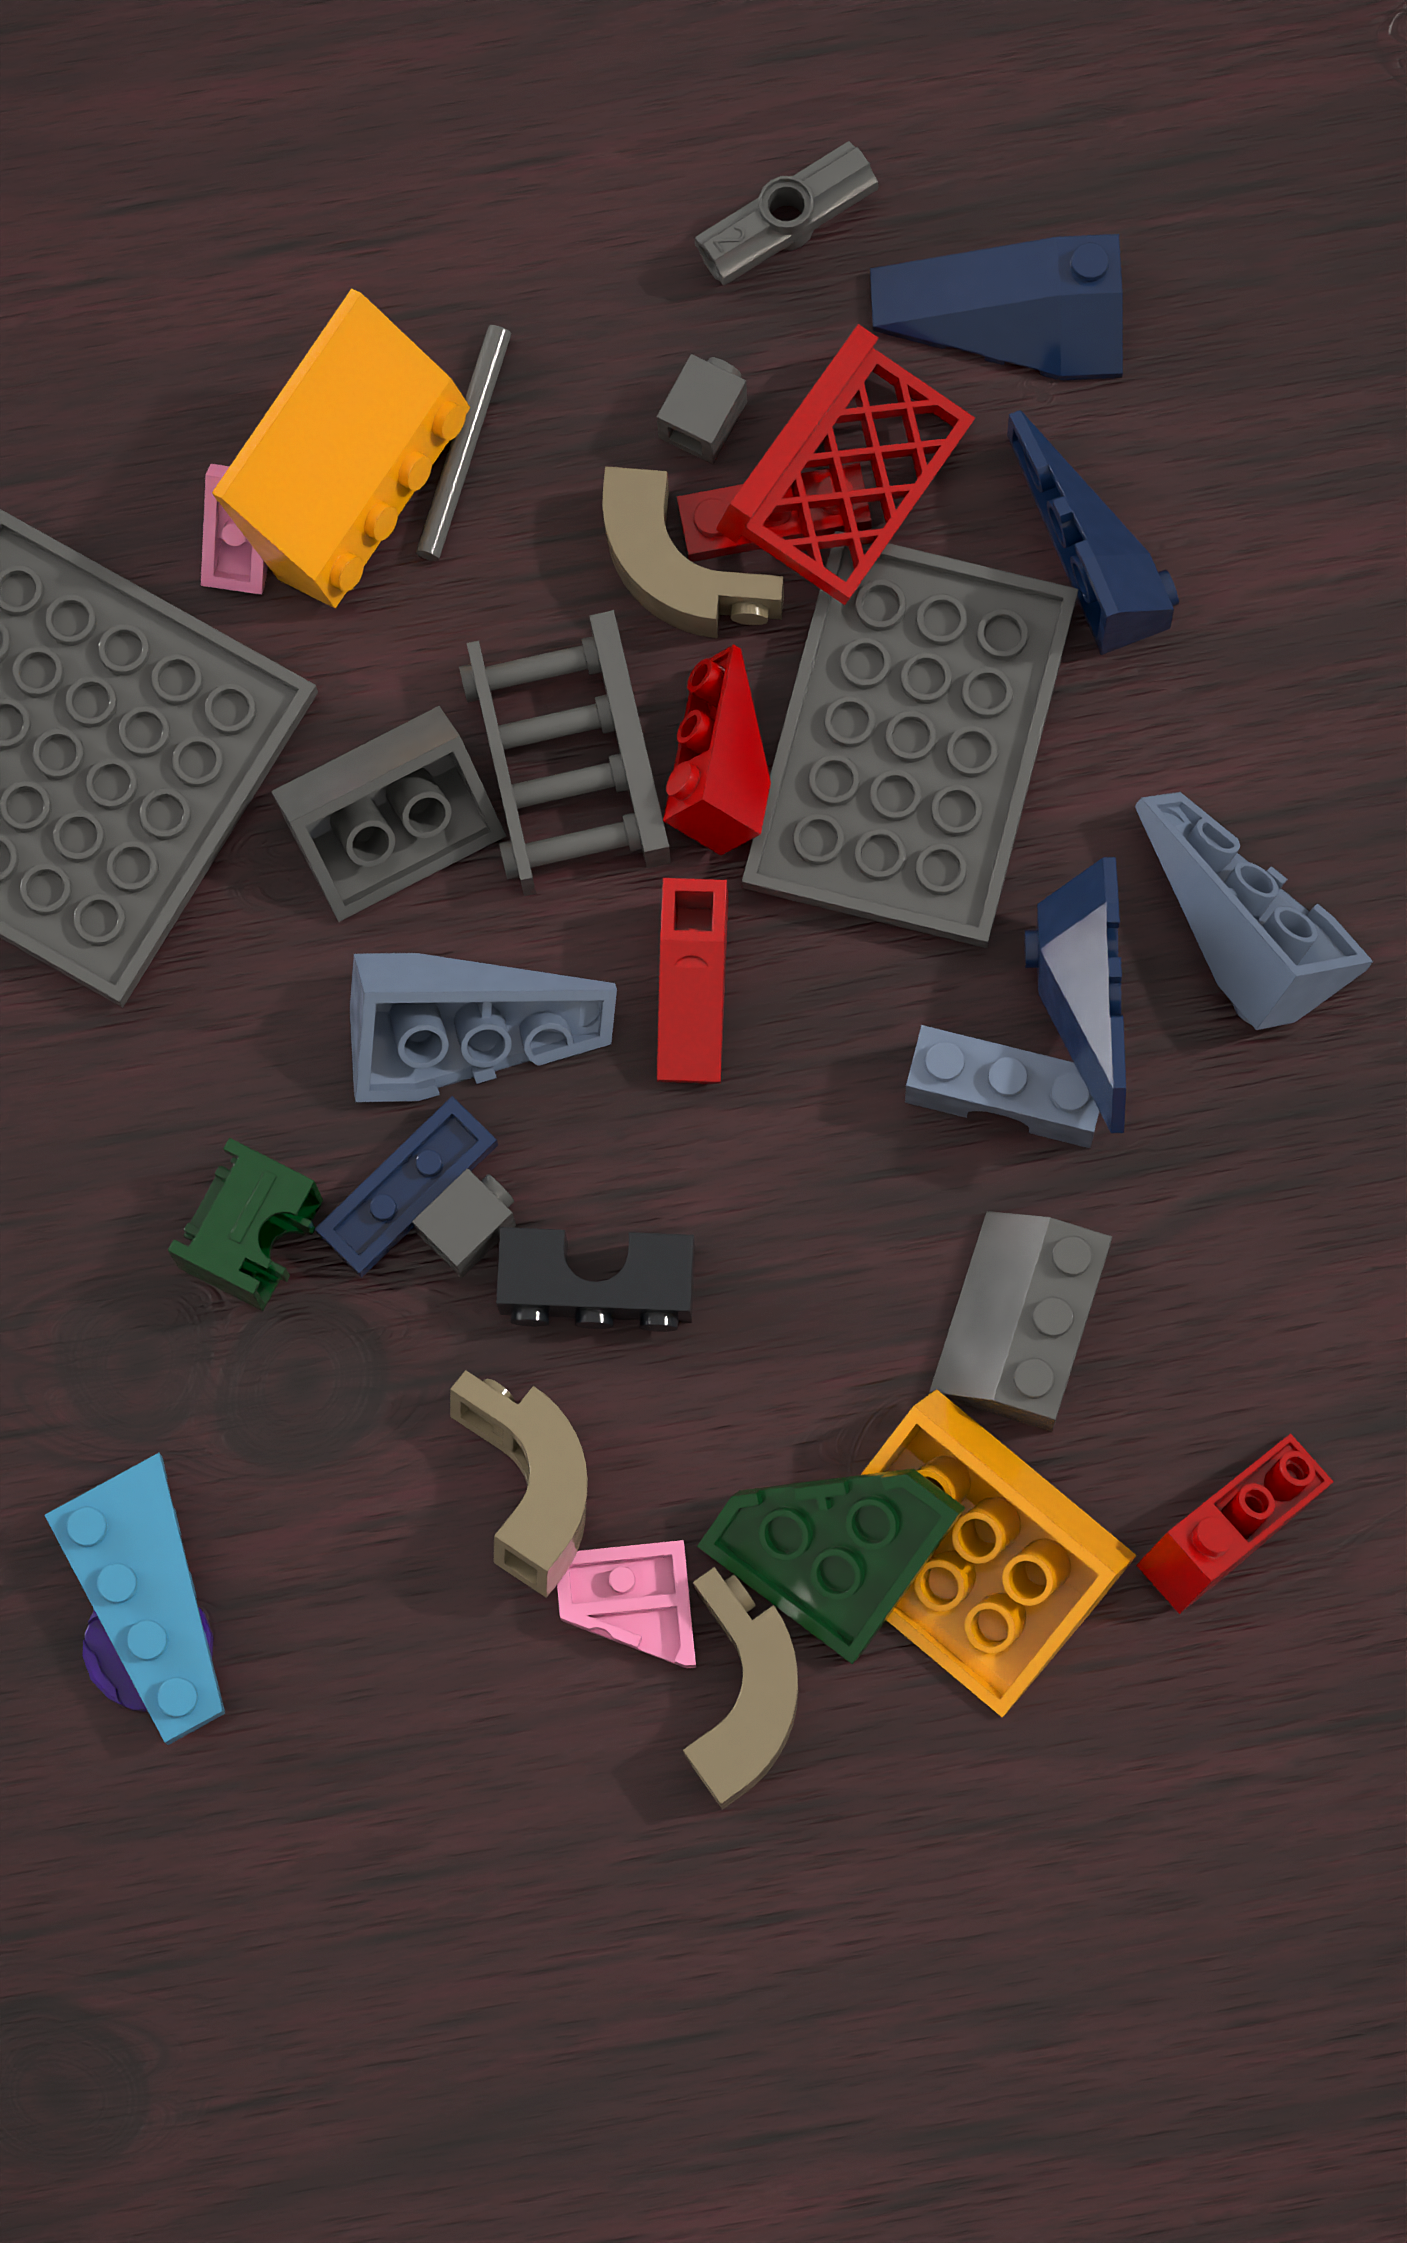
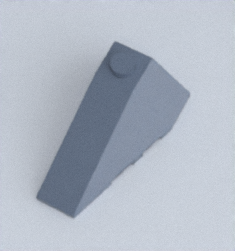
(1256, 938)
(452, 1020)

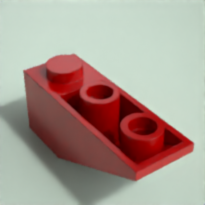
(720, 761)
(692, 980)
(1233, 1523)

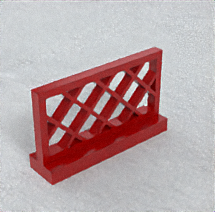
(796, 450)

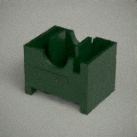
(241, 1223)

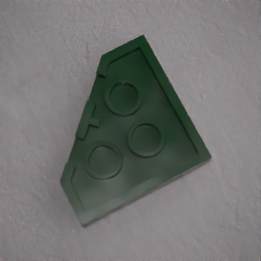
(834, 1548)

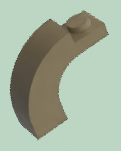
(664, 578)
(550, 1520)
(757, 1728)

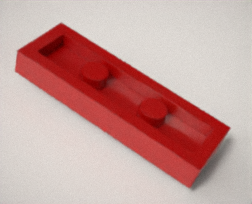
(703, 511)

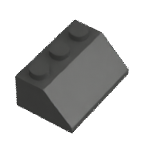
(389, 813)
(1021, 1316)

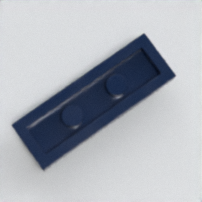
(404, 1185)

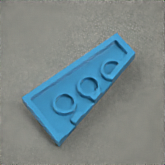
(137, 1577)

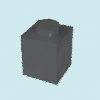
(703, 407)
(466, 1220)

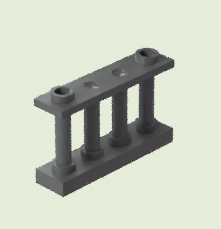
(624, 771)

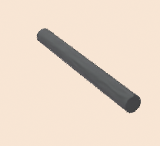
(464, 444)

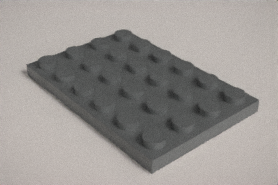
(912, 743)

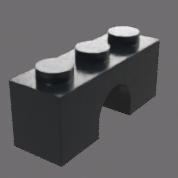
(649, 1288)

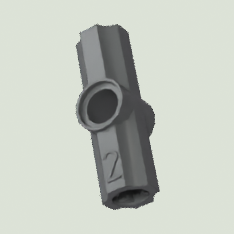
(816, 191)

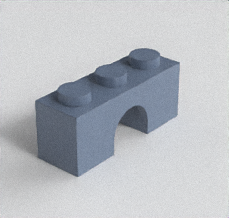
(973, 1074)

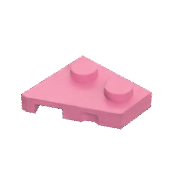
(633, 1598)

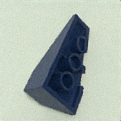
(1022, 303)
(1114, 572)
(1082, 980)

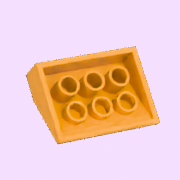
(341, 451)
(1011, 1569)

